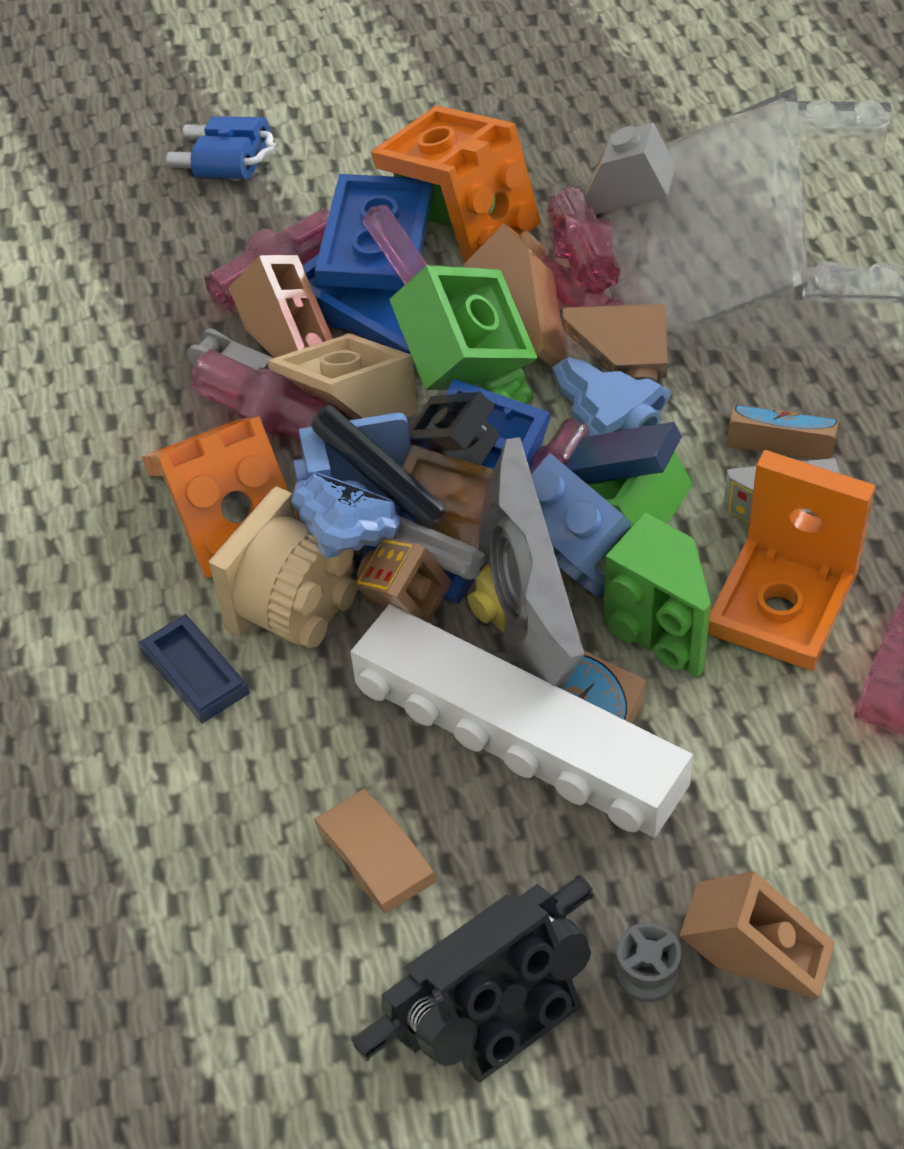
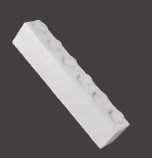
(522, 721)

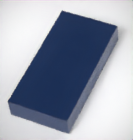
(624, 453)
(194, 668)

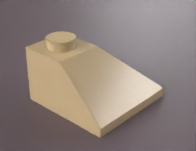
(353, 376)

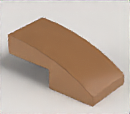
(376, 850)

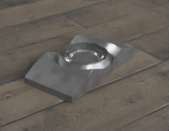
(526, 572)

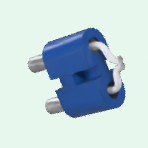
(225, 147)

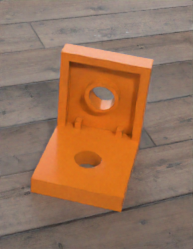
(472, 163)
(206, 470)
(795, 559)

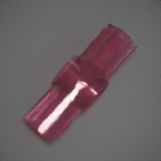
(299, 239)
(583, 240)
(255, 393)

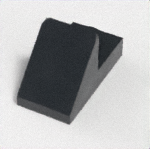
(456, 426)

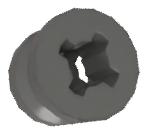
(654, 948)

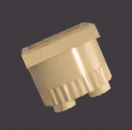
(278, 576)

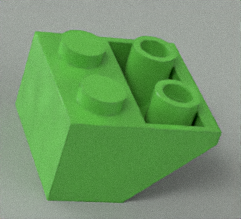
(658, 594)

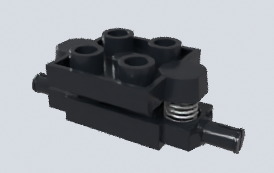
(489, 984)

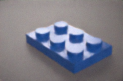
(348, 250)

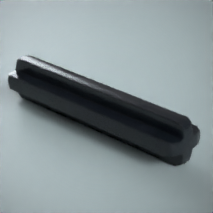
(378, 467)

